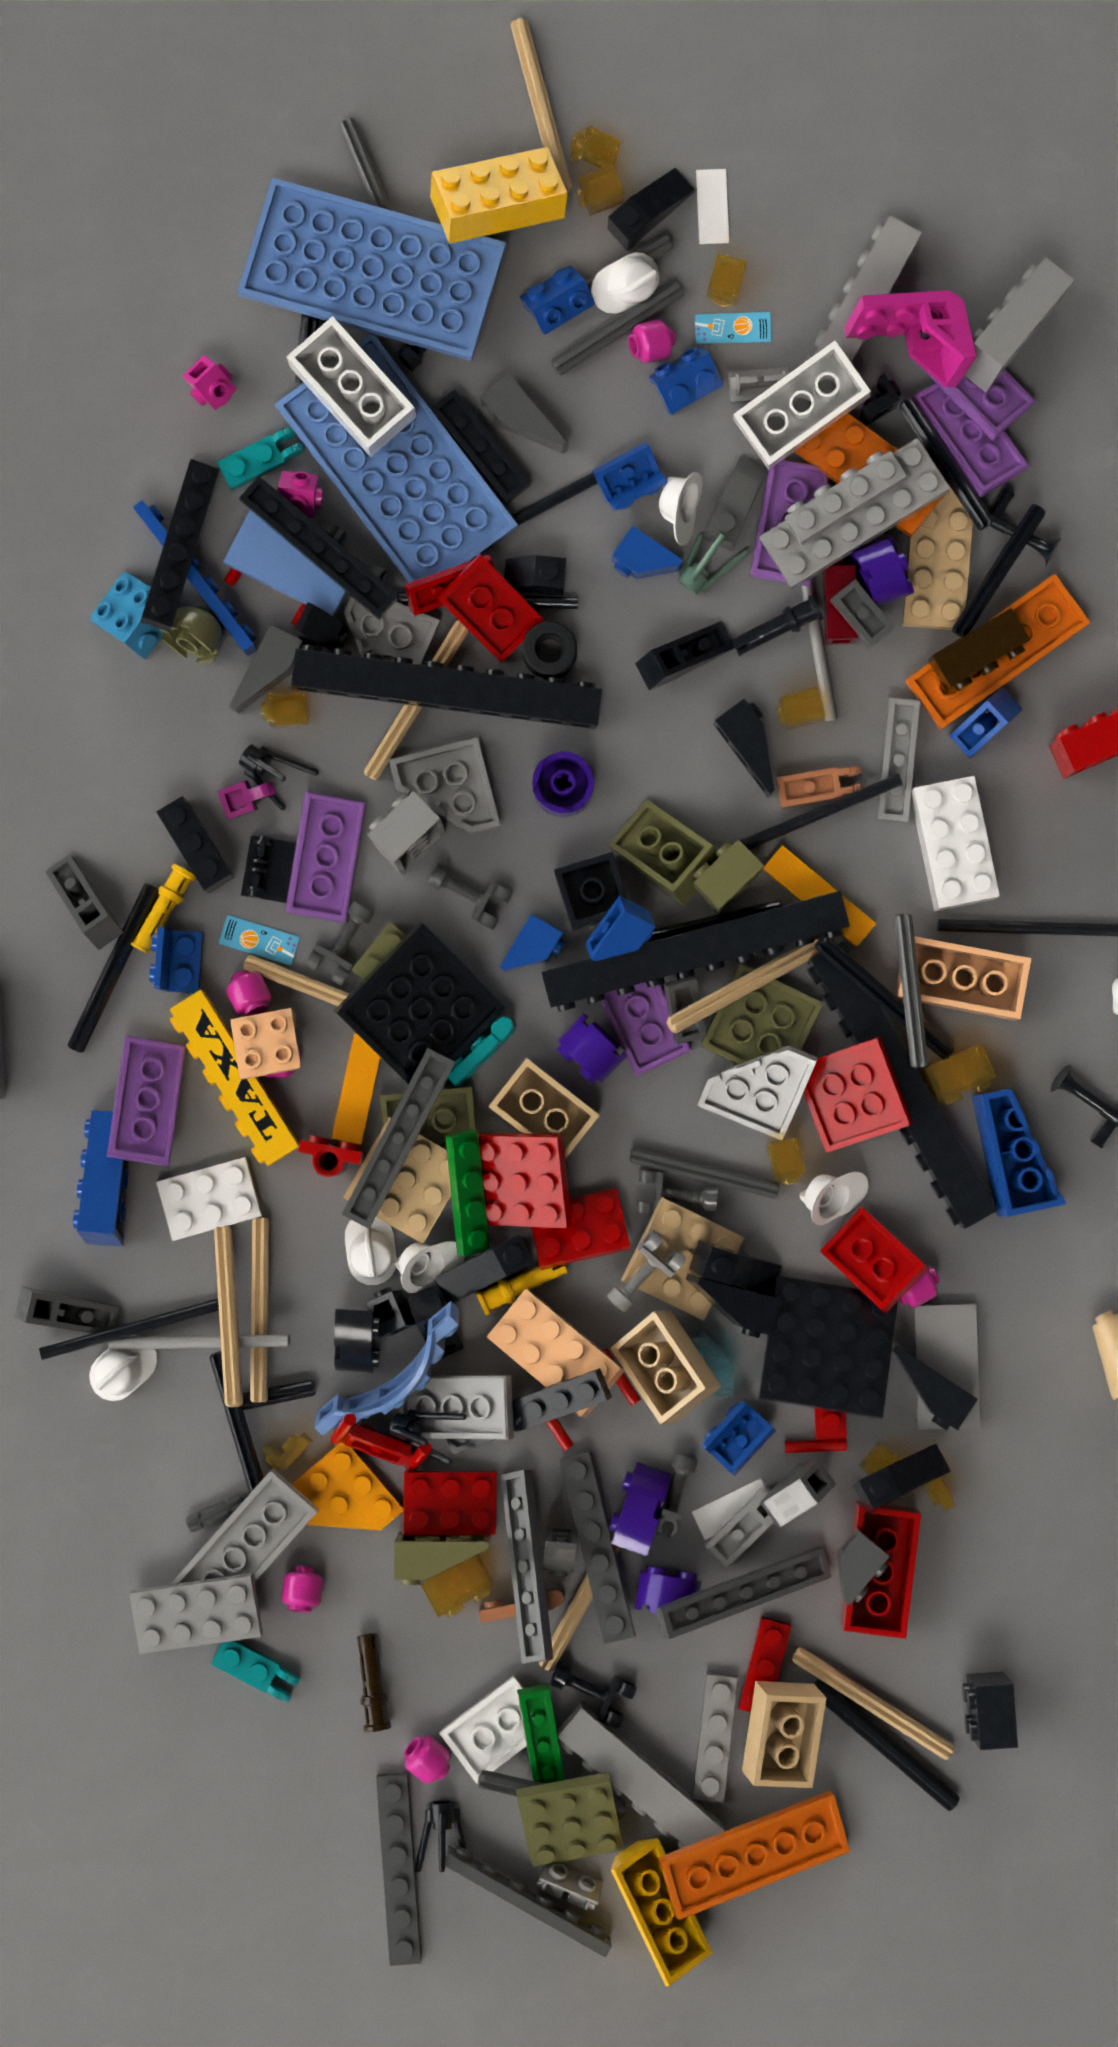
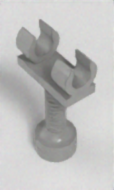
(622, 1296)

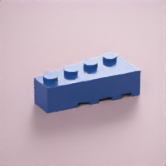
(1013, 1157)
(101, 1186)

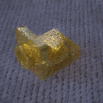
(594, 147)
(285, 710)
(293, 1449)
(939, 1494)

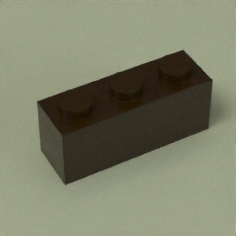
(979, 651)

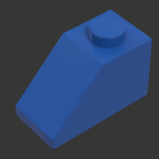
(643, 556)
(986, 722)
(620, 930)
(533, 945)

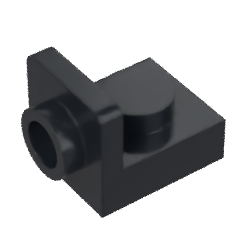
(877, 406)

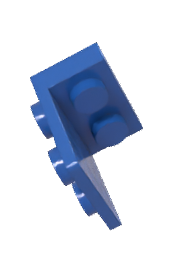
(177, 960)

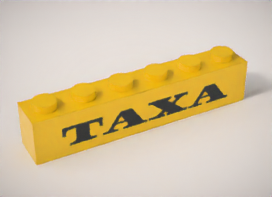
(247, 1098)

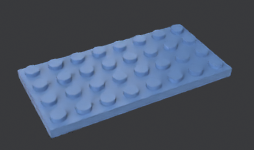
(371, 269)
(415, 492)

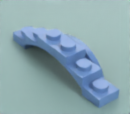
(395, 1391)

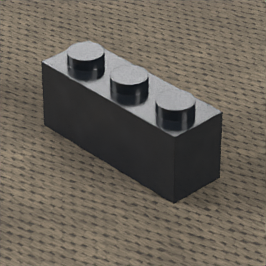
(195, 844)

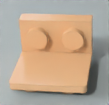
(266, 1043)

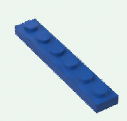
(205, 587)

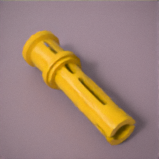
(169, 896)
(506, 1291)

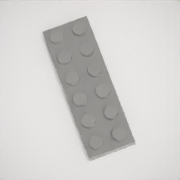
(253, 1532)

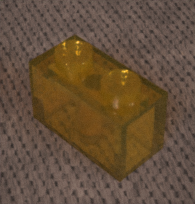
(959, 1073)
(457, 1586)

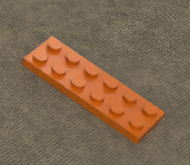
(847, 446)
(1049, 620)
(754, 1855)

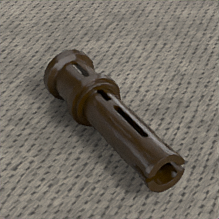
(374, 1697)

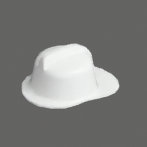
(625, 283)
(679, 504)
(834, 1196)
(370, 1251)
(424, 1262)
(121, 1372)

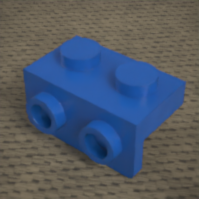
(558, 299)
(686, 379)
(629, 477)
(737, 1437)

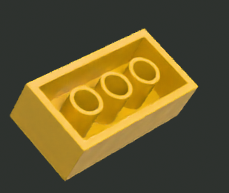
(498, 195)

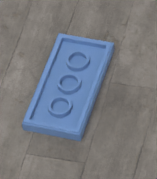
(275, 563)

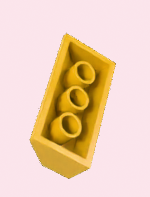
(672, 1942)

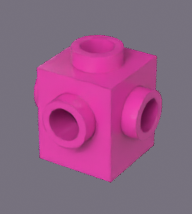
(209, 383)
(301, 491)

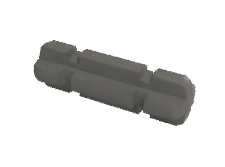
(213, 1513)

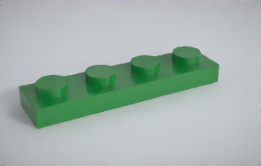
(467, 1192)
(540, 1734)

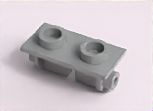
(751, 383)
(582, 1889)

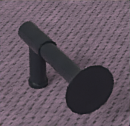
(1044, 547)
(1066, 1082)

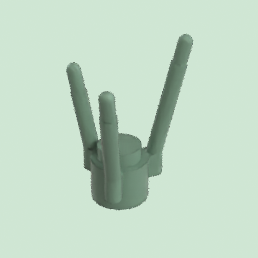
(694, 577)

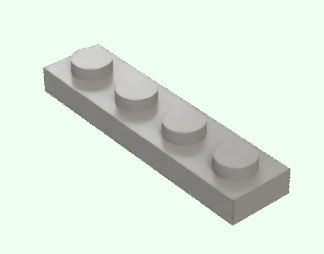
(899, 758)
(715, 1737)

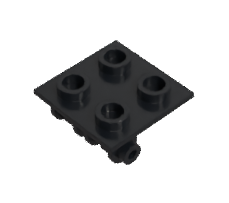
(268, 869)

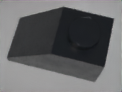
(536, 574)
(321, 629)
(423, 1307)

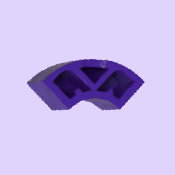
(641, 1508)

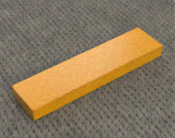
(806, 884)
(356, 1093)

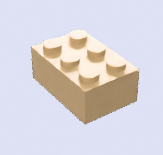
(543, 1106)
(665, 1367)
(784, 1734)

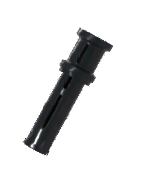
(791, 619)

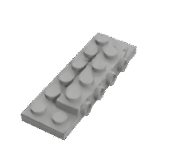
(853, 511)

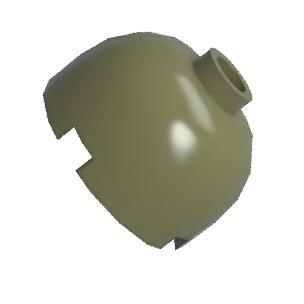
(195, 632)

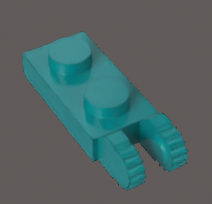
(258, 459)
(482, 1050)
(253, 1668)

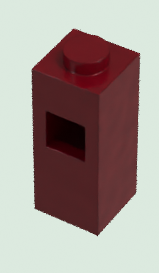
(833, 581)

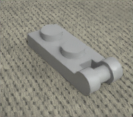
(740, 1530)

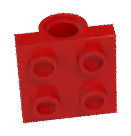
(320, 1147)

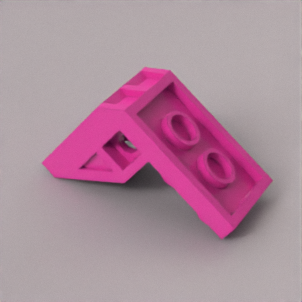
(937, 313)

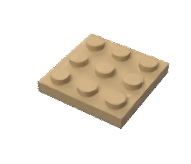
(417, 1192)
(680, 1231)

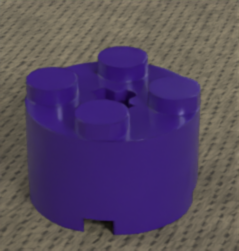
(882, 571)
(553, 770)
(591, 1049)
(659, 1588)

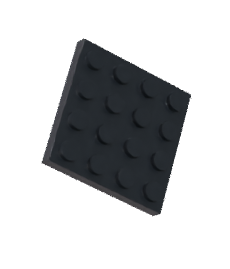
(419, 1002)
(828, 1349)

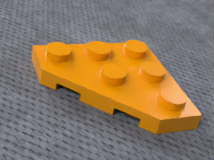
(347, 1492)

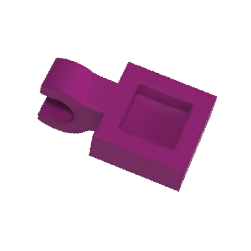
(241, 798)

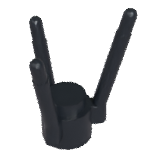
(257, 761)
(410, 1429)
(442, 1816)

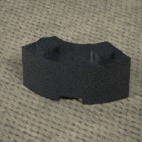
(355, 1340)

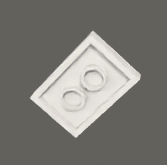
(209, 1198)
(488, 1730)

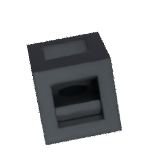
(382, 1306)

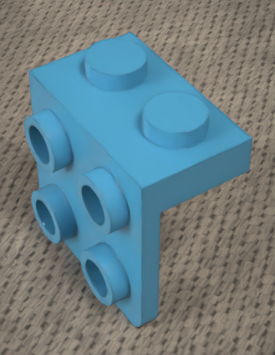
(121, 615)

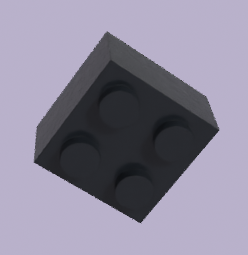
(589, 889)
(991, 1710)

